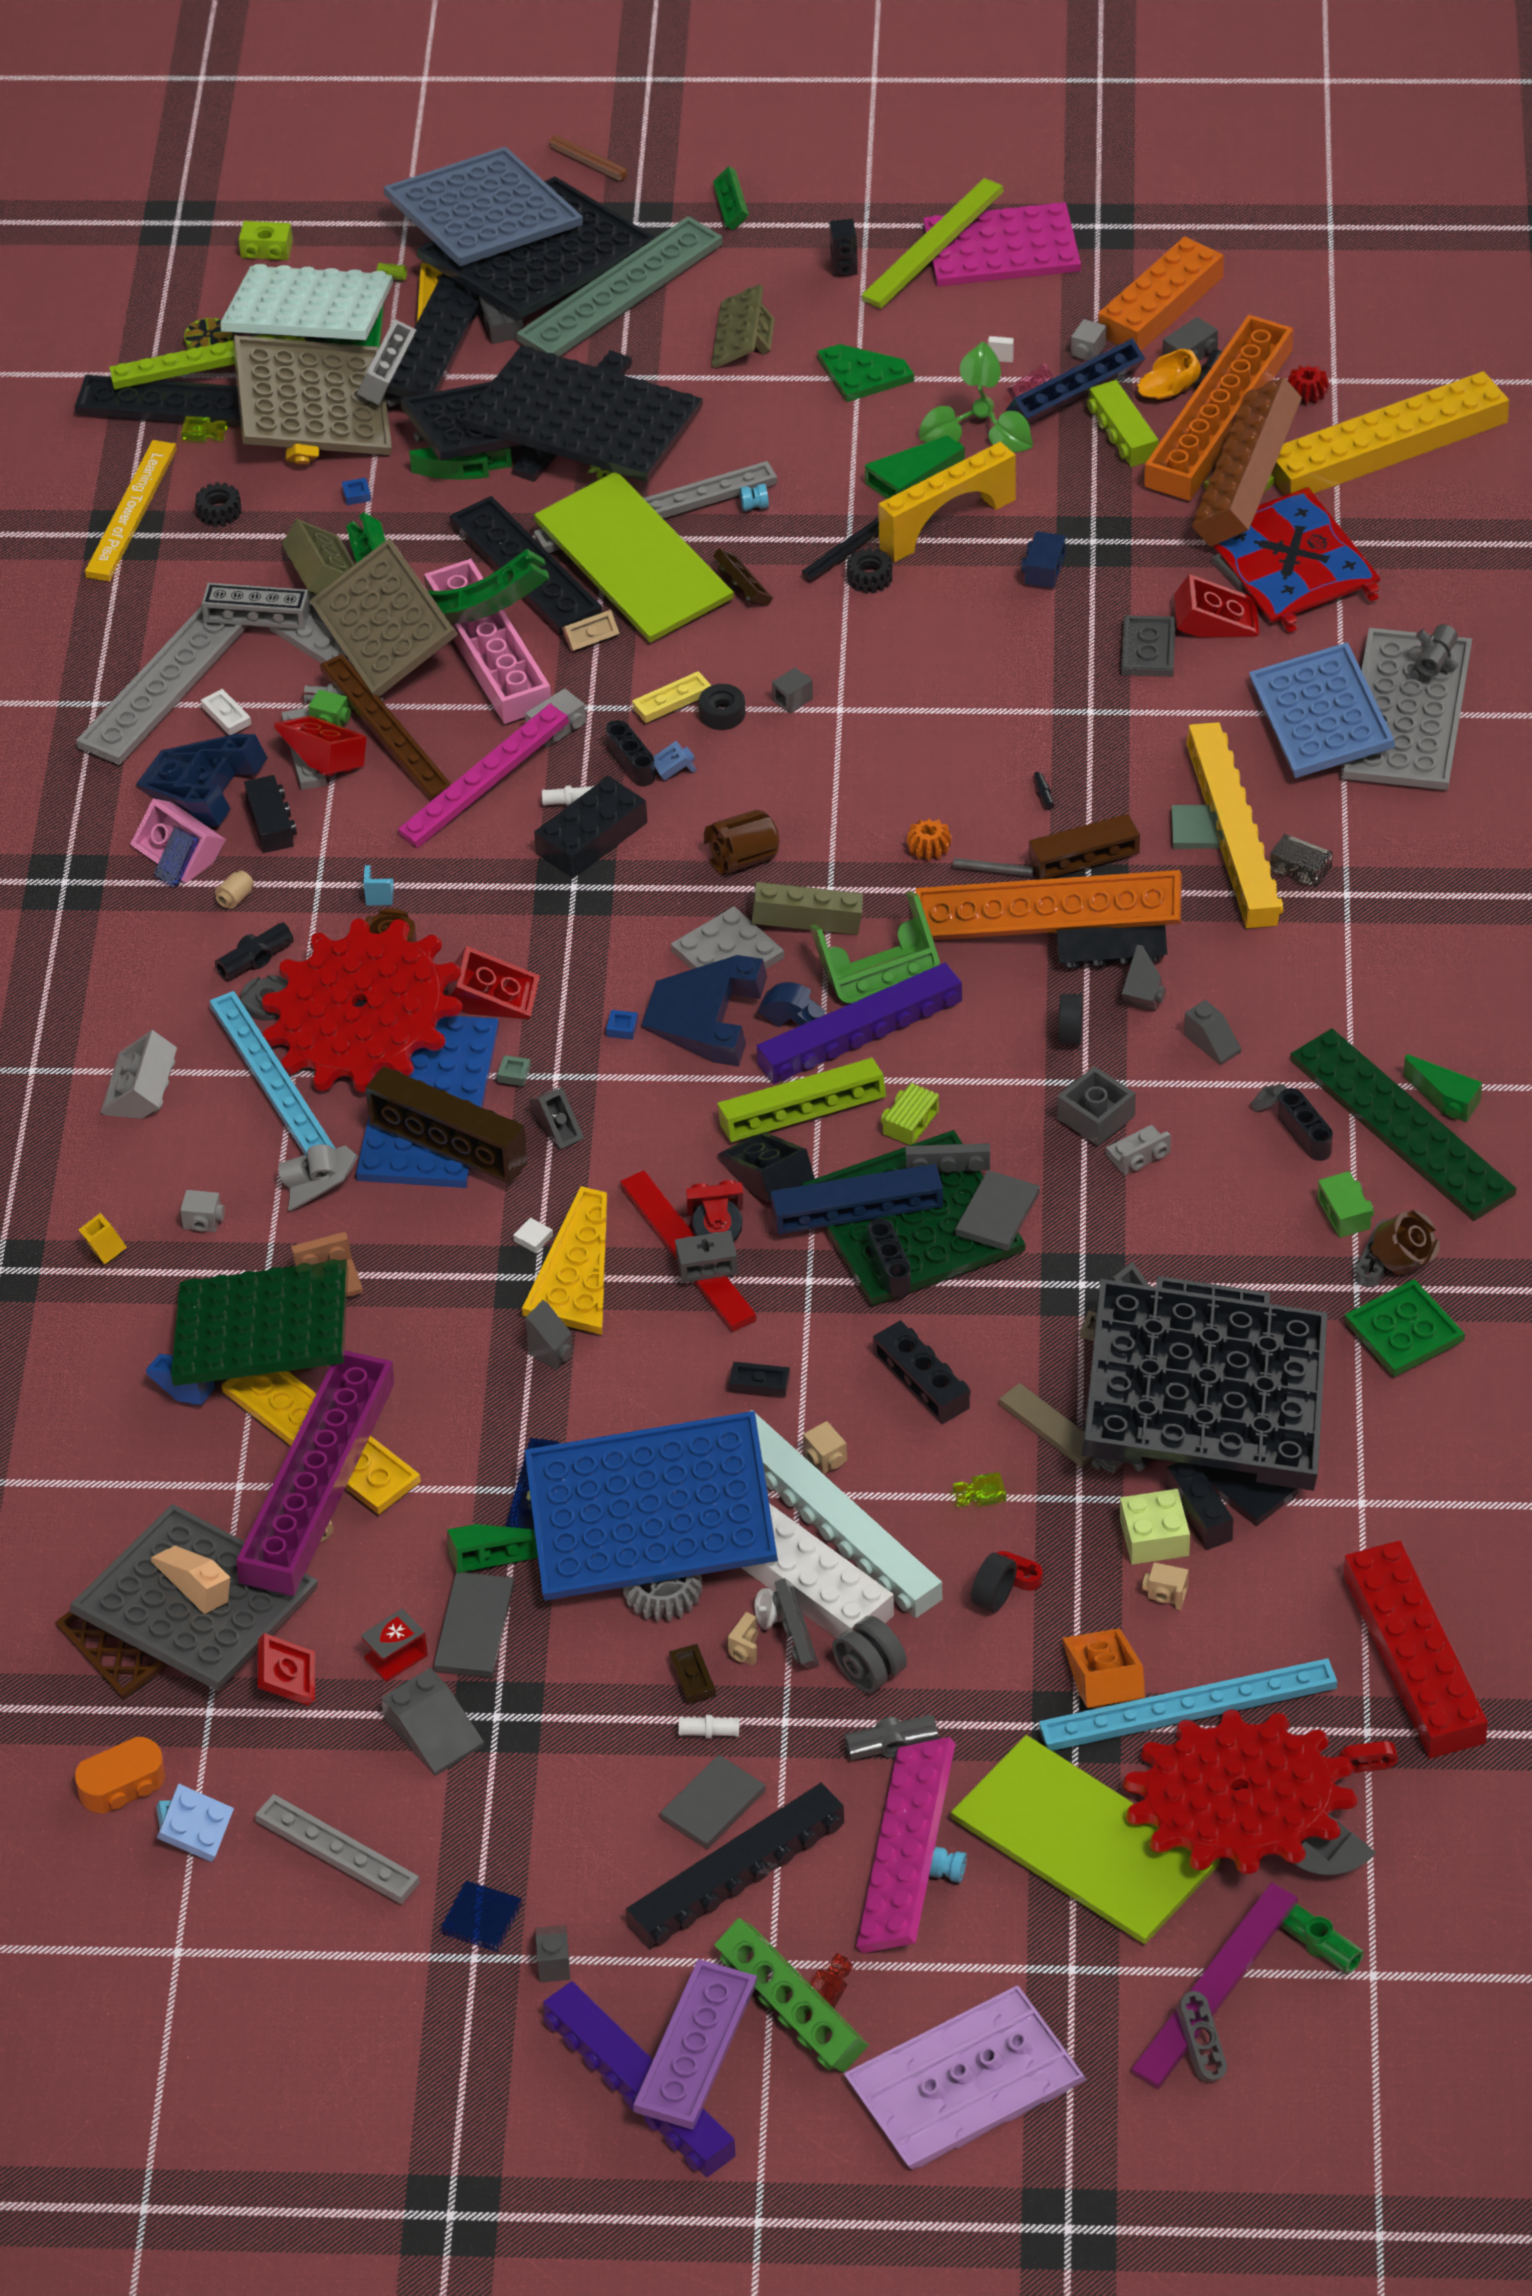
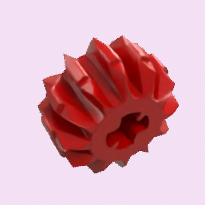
(1309, 383)

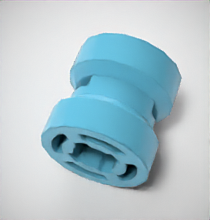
(754, 497)
(951, 1865)

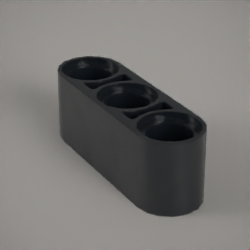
(630, 753)
(1305, 1124)
(889, 1257)

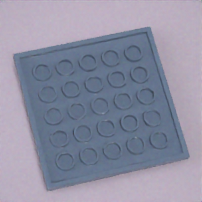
(483, 206)

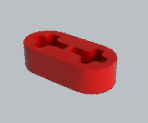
(1024, 1568)
(1371, 1756)

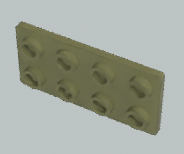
(742, 326)

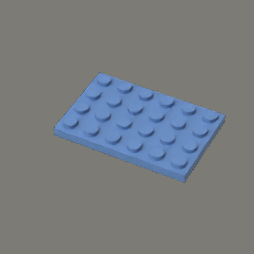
(1321, 710)

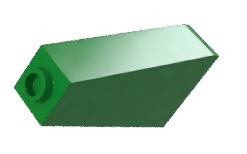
(909, 467)

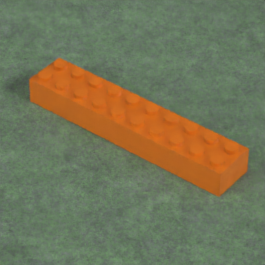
(1205, 422)

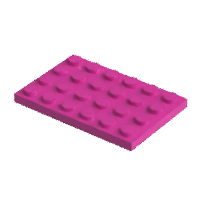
(1008, 246)

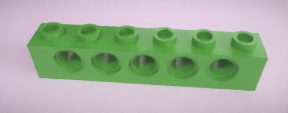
(845, 2042)

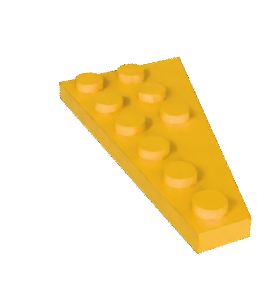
(575, 1266)

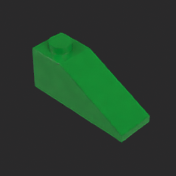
(1445, 1089)
(489, 1546)

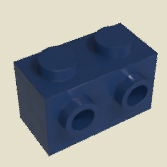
(1044, 559)

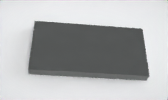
(474, 1624)

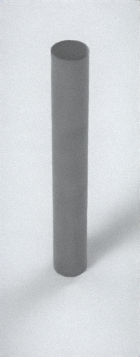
(993, 867)

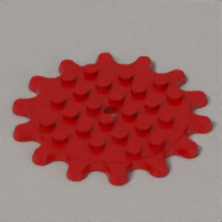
(346, 1040)
(1283, 1802)

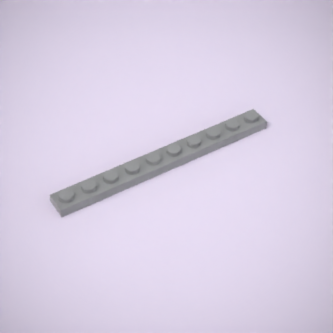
(695, 495)

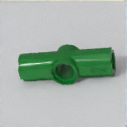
(1322, 1940)

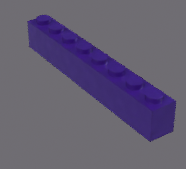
(859, 1023)
(624, 2068)

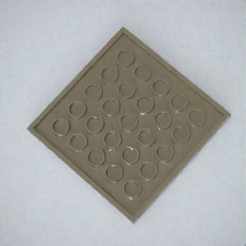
(308, 396)

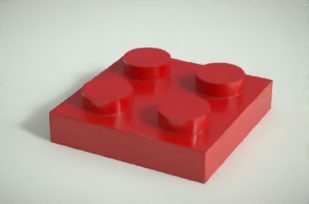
(286, 1669)

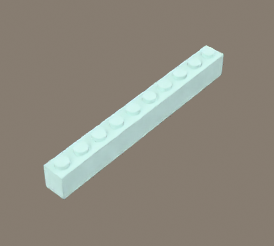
(846, 1524)

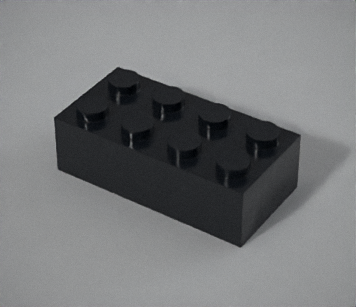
(590, 827)

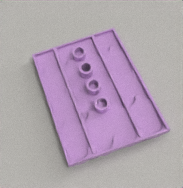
(965, 2077)

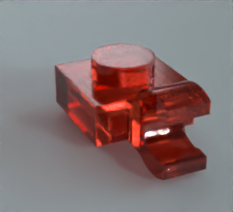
(830, 1983)

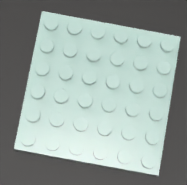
(307, 302)

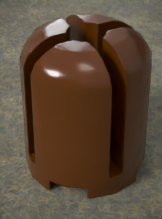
(742, 841)

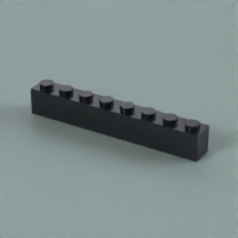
(735, 1866)

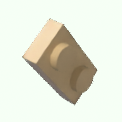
(590, 630)

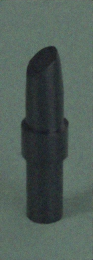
(1043, 791)

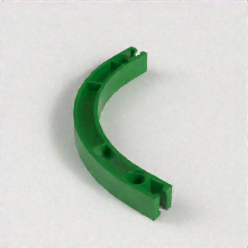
(471, 601)

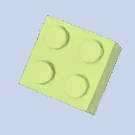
(1154, 1526)

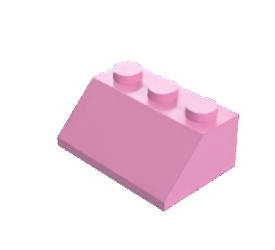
(157, 828)

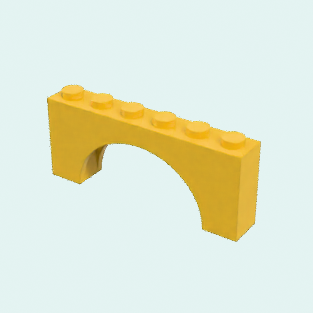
(905, 514)

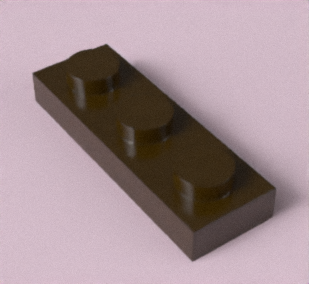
(742, 577)

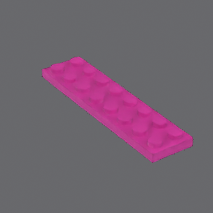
(906, 1845)

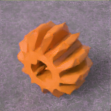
(928, 839)

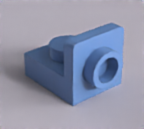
(673, 760)

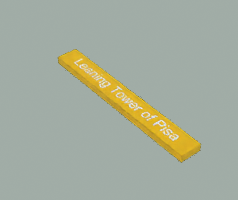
(130, 510)

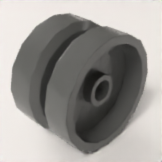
(869, 1654)

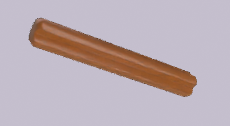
(588, 158)

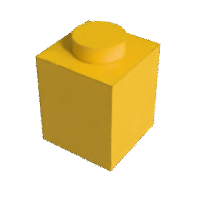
(102, 1238)

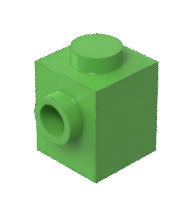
(330, 707)

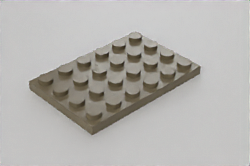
(383, 617)

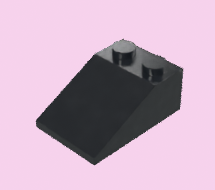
(768, 1164)

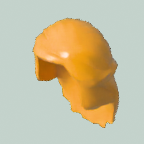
(1170, 375)

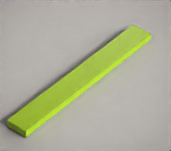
(932, 243)

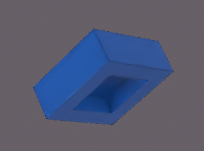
(356, 491)
(622, 1024)

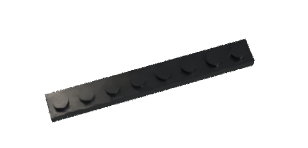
(535, 461)

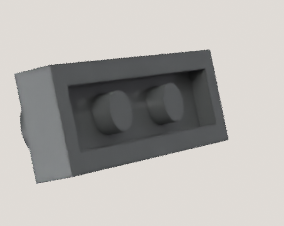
(950, 1157)
(795, 1624)

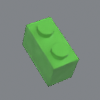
(1345, 1204)

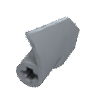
(316, 1172)

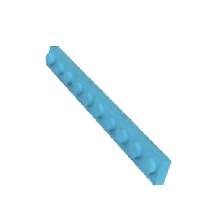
(269, 1072)
(1187, 1704)

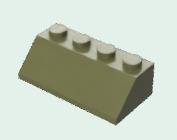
(316, 555)
(806, 906)

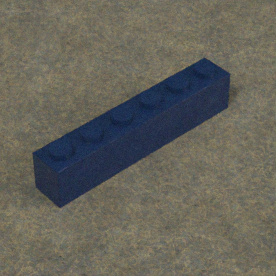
(1076, 382)
(856, 1198)

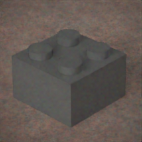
(1096, 1105)

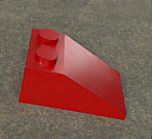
(1214, 610)
(324, 744)
(493, 986)

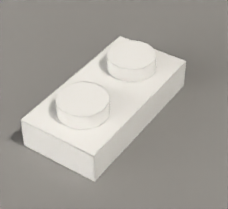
(226, 712)

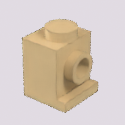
(1166, 1584)

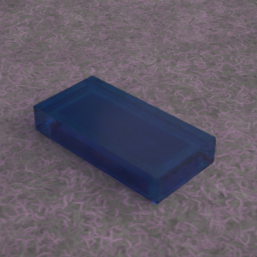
(176, 856)

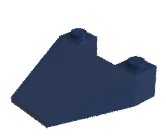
(199, 773)
(693, 1004)

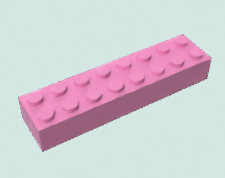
(494, 650)

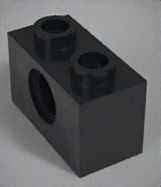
(843, 247)

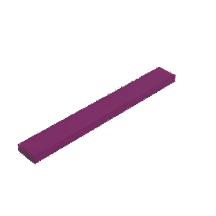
(1217, 1981)

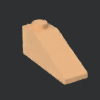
(195, 1577)

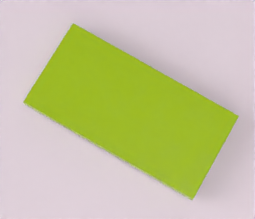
(633, 556)
(1079, 1839)

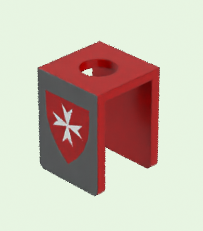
(395, 1645)

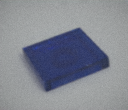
(481, 1916)

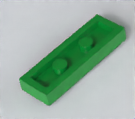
(730, 198)

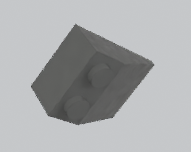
(431, 1721)

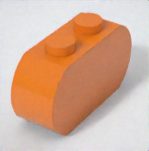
(120, 1775)

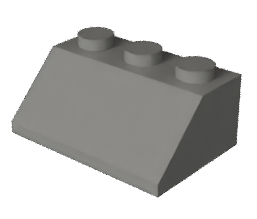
(140, 1077)

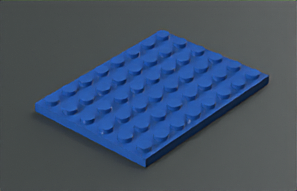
(650, 1505)

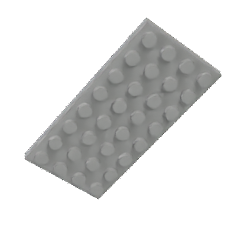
(1418, 712)

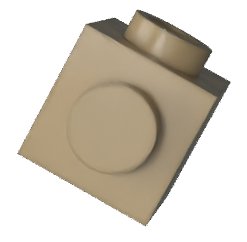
(824, 1447)

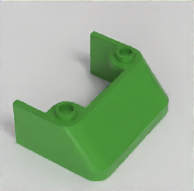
(884, 969)

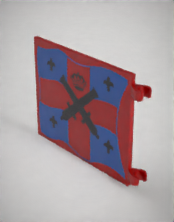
(1296, 558)

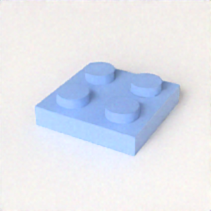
(195, 1823)

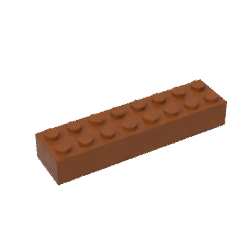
(1246, 461)

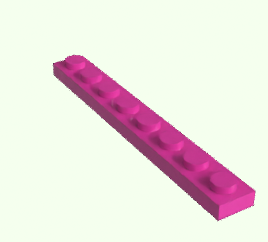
(483, 775)

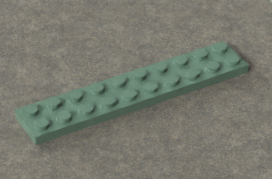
(620, 287)

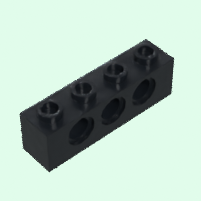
(921, 1372)

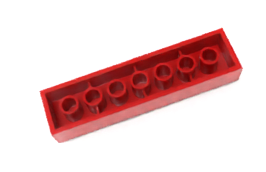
(1415, 1649)

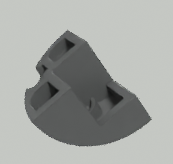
(1335, 1855)

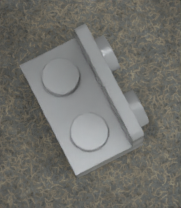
(1139, 1149)

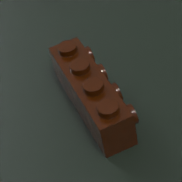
(1084, 846)

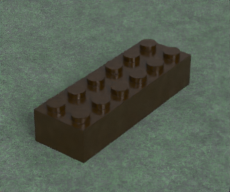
(446, 1124)

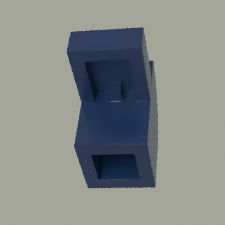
(789, 1001)

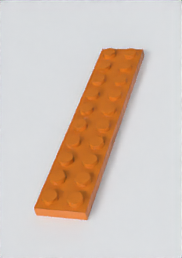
(1052, 904)

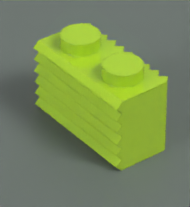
(910, 1114)

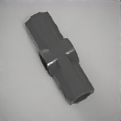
(889, 1736)

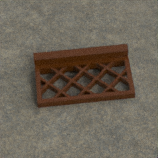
(141, 1673)

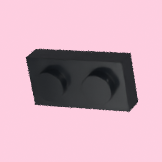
(759, 1379)

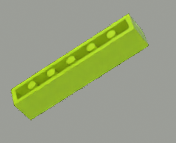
(801, 1099)

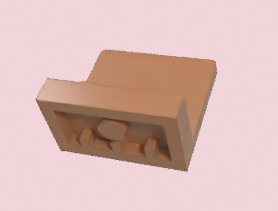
(329, 1248)

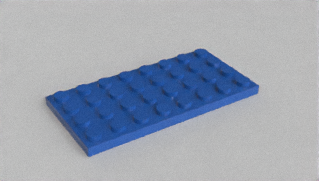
(459, 1069)

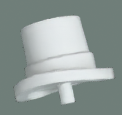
(767, 1609)

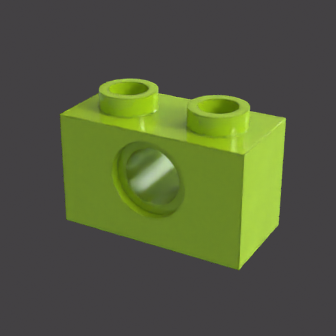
(265, 240)

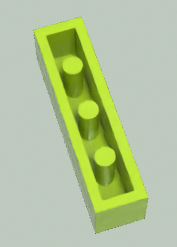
(1122, 422)

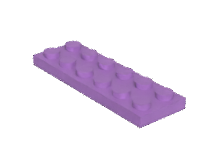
(695, 2044)

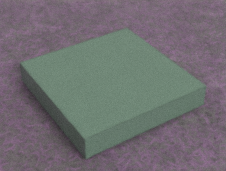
(1194, 827)

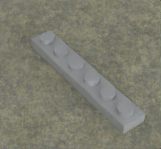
(337, 1849)

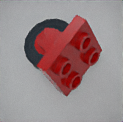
(716, 1207)

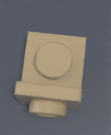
(742, 1640)

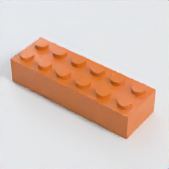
(1162, 293)

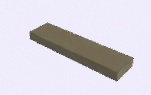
(1045, 1422)

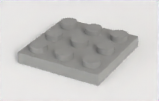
(725, 937)

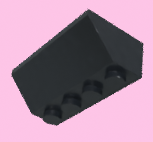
(1108, 943)

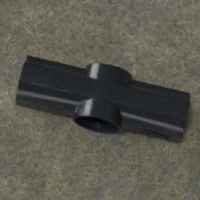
(254, 951)

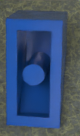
(160, 1372)

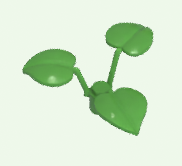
(981, 369)

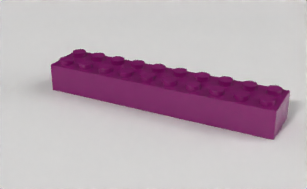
(315, 1473)

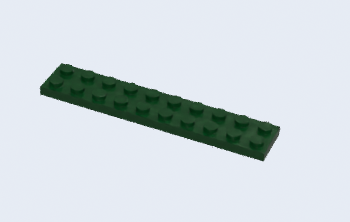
(1403, 1124)

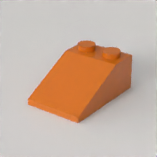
(1105, 1668)

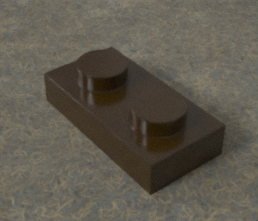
(692, 1673)

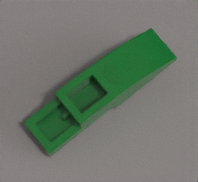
(477, 466)

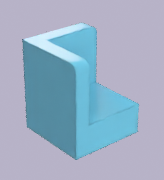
(377, 890)

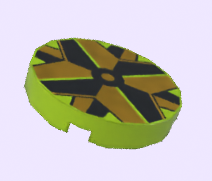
(206, 333)

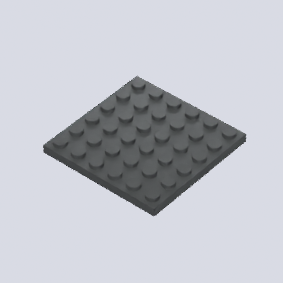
(153, 1615)

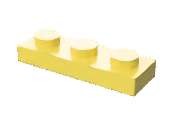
(670, 697)

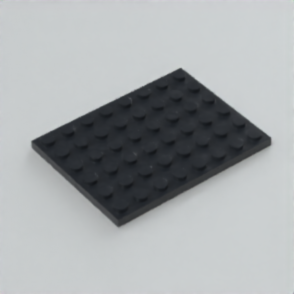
(549, 267)
(583, 413)

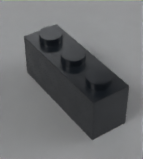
(270, 813)
(1201, 1504)

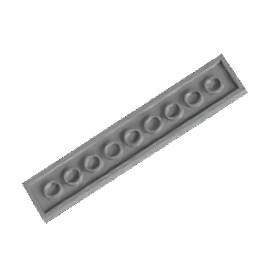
(158, 688)

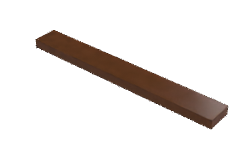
(385, 727)

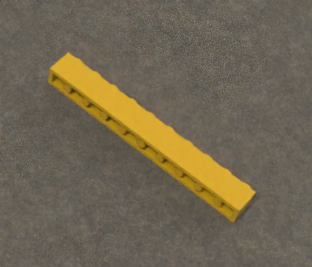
(1240, 846)

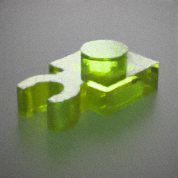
(201, 428)
(983, 1488)

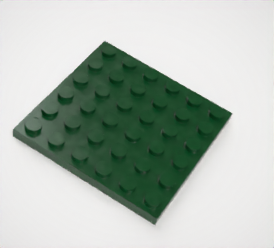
(925, 1235)
(260, 1322)

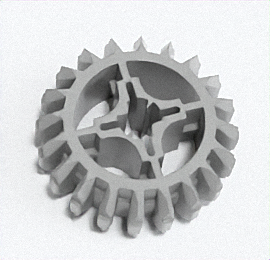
(665, 1597)

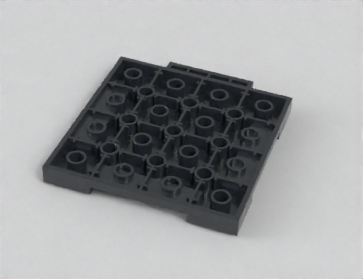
(1206, 1380)

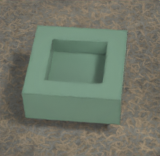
(513, 1070)

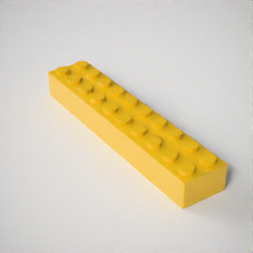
(1391, 434)

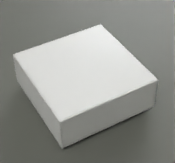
(1003, 348)
(533, 1235)

